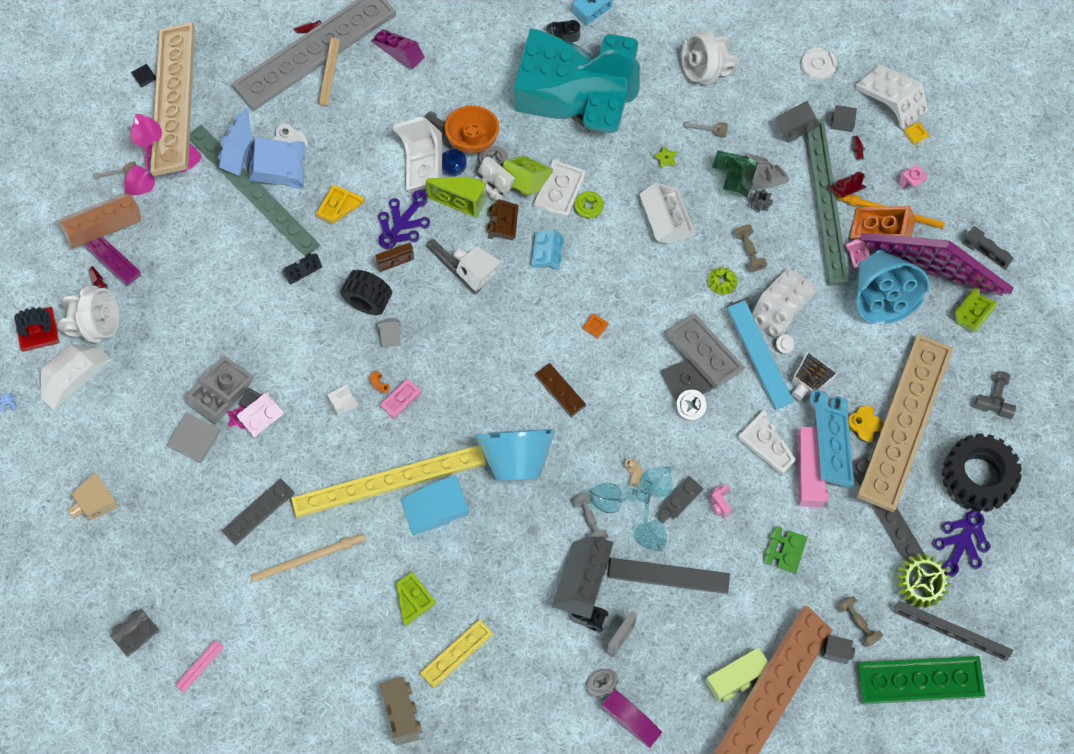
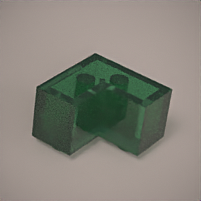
(739, 172)

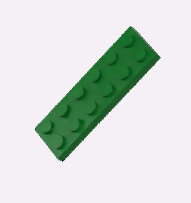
(921, 680)

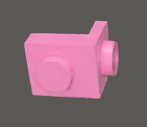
(912, 176)
(858, 252)
(720, 505)

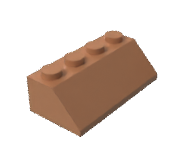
(100, 220)

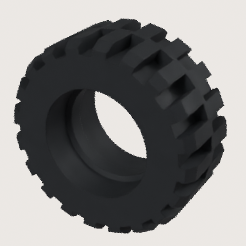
(998, 456)

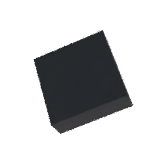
(143, 75)

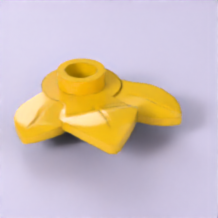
(867, 424)

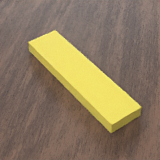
(456, 653)

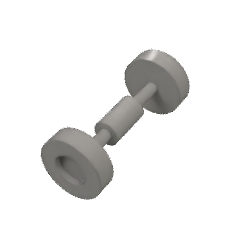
(583, 500)

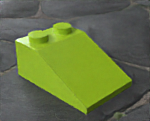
(459, 193)

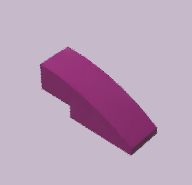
(631, 718)

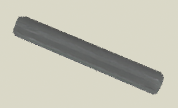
(448, 261)

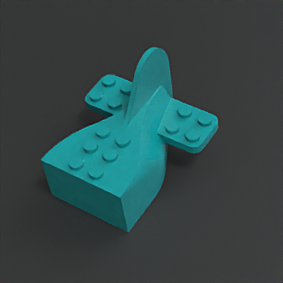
(566, 81)

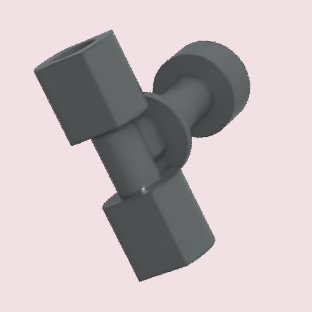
(996, 401)

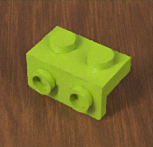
(974, 310)

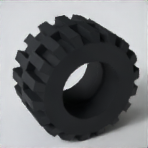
(366, 292)

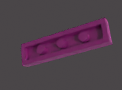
(113, 260)

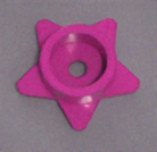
(233, 419)

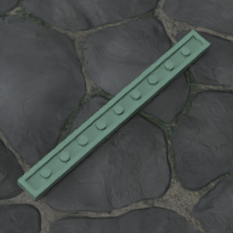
(257, 195)
(827, 206)

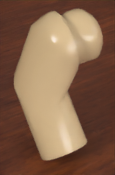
(635, 470)

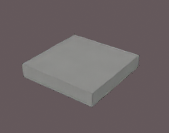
(193, 437)
(622, 634)

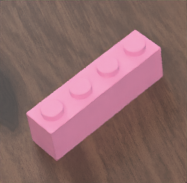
(811, 487)

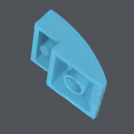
(435, 505)

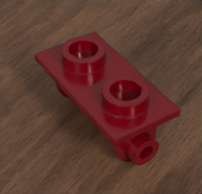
(849, 185)

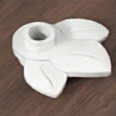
(292, 136)

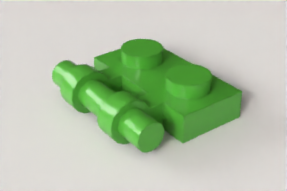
(791, 552)

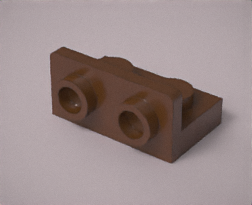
(502, 220)

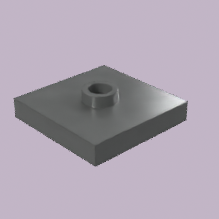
(684, 377)

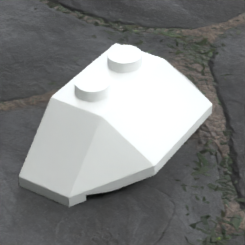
(70, 372)

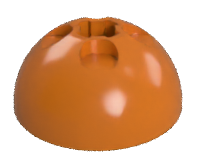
(472, 129)

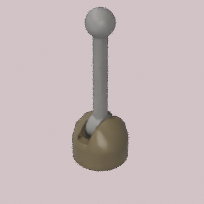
(720, 128)
(127, 167)

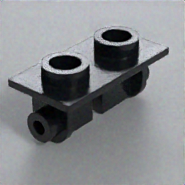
(306, 266)

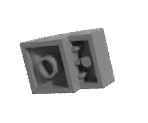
(219, 389)

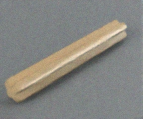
(329, 71)

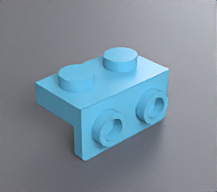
(547, 249)

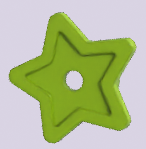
(666, 161)

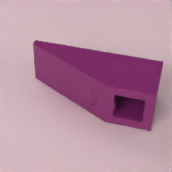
(399, 47)

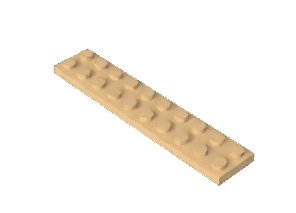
(173, 98)
(905, 423)

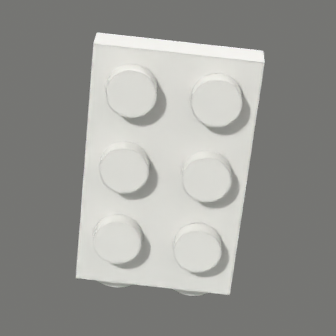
(898, 91)
(423, 151)
(783, 302)

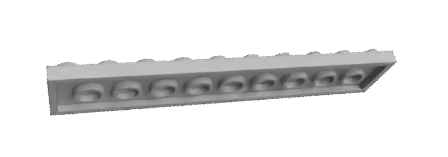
(311, 51)

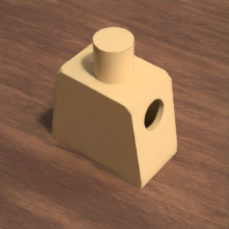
(92, 499)

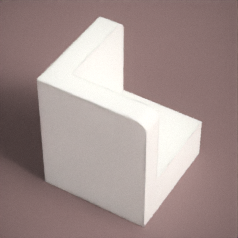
(342, 400)

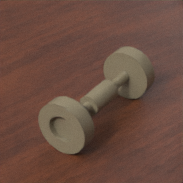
(743, 232)
(848, 604)

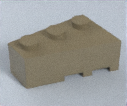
(401, 711)

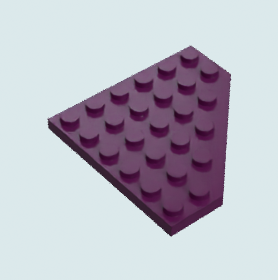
(941, 259)

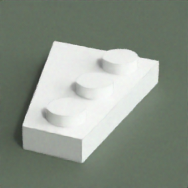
(767, 444)

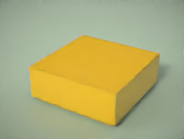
(916, 133)

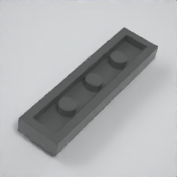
(258, 512)

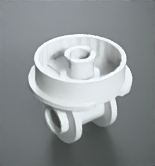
(707, 57)
(90, 314)

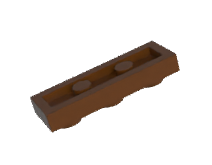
(560, 390)

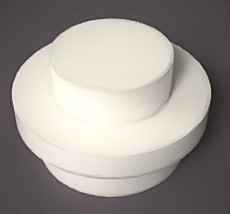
(785, 343)

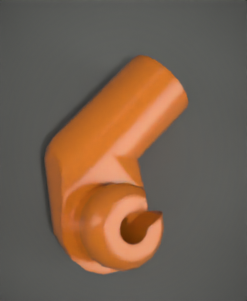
(377, 384)

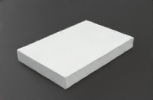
(560, 189)

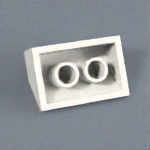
(667, 213)

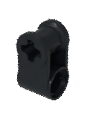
(563, 29)
(591, 623)

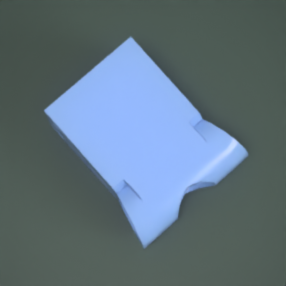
(276, 162)

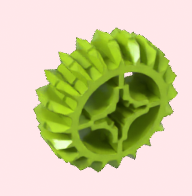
(927, 587)

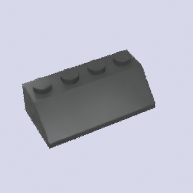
(583, 576)

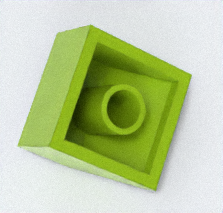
(528, 174)

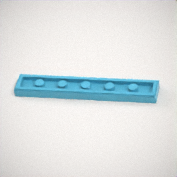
(760, 355)

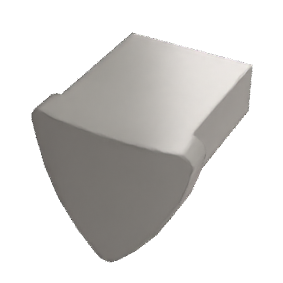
(390, 332)

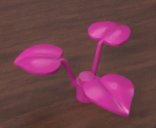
(144, 133)

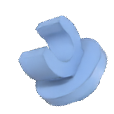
(7, 399)

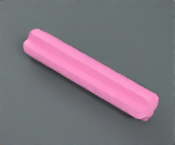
(199, 666)

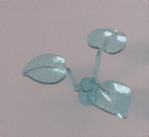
(653, 482)

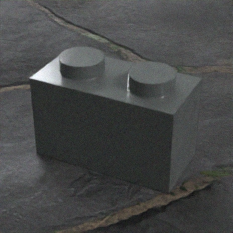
(797, 121)

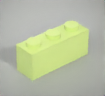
(737, 676)

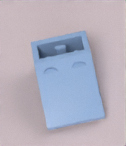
(237, 145)

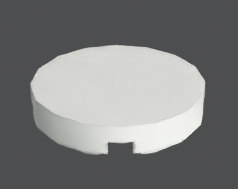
(819, 69)

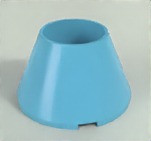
(516, 453)

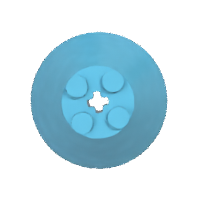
(889, 288)

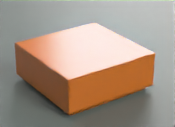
(595, 326)

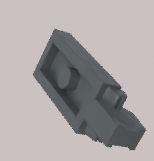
(680, 499)

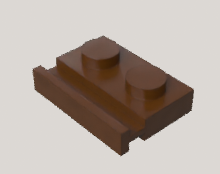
(394, 257)

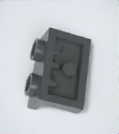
(134, 632)

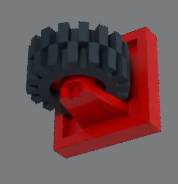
(36, 328)

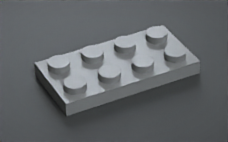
(705, 351)

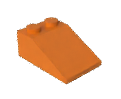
(883, 220)

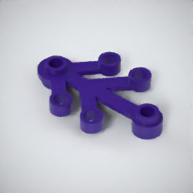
(402, 222)
(964, 541)

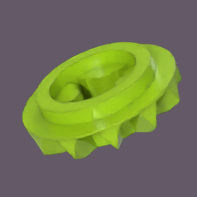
(590, 197)
(725, 287)

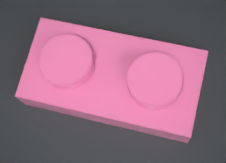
(400, 399)

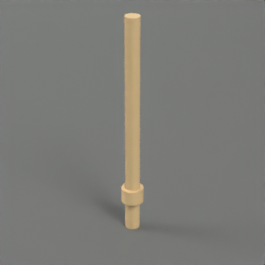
(346, 543)

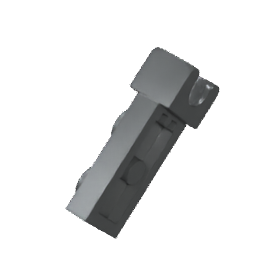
(976, 240)

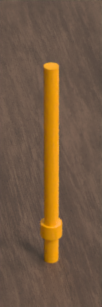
(854, 200)

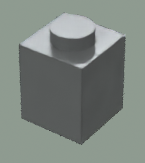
(843, 118)
(838, 649)

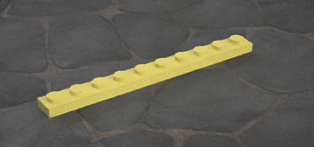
(388, 481)

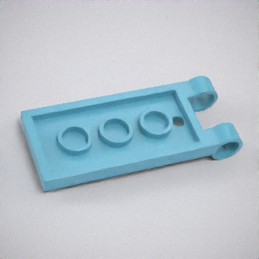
(833, 439)

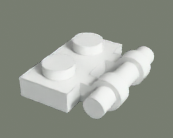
(496, 175)

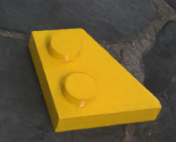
(338, 204)

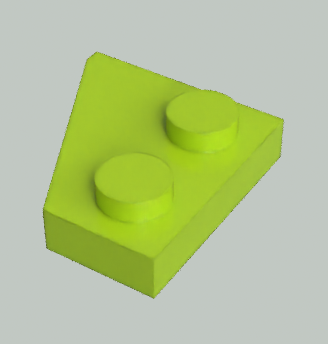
(413, 598)

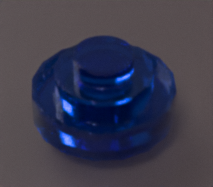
(453, 162)

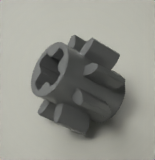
(761, 200)

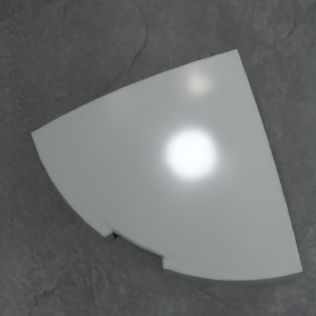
(766, 174)

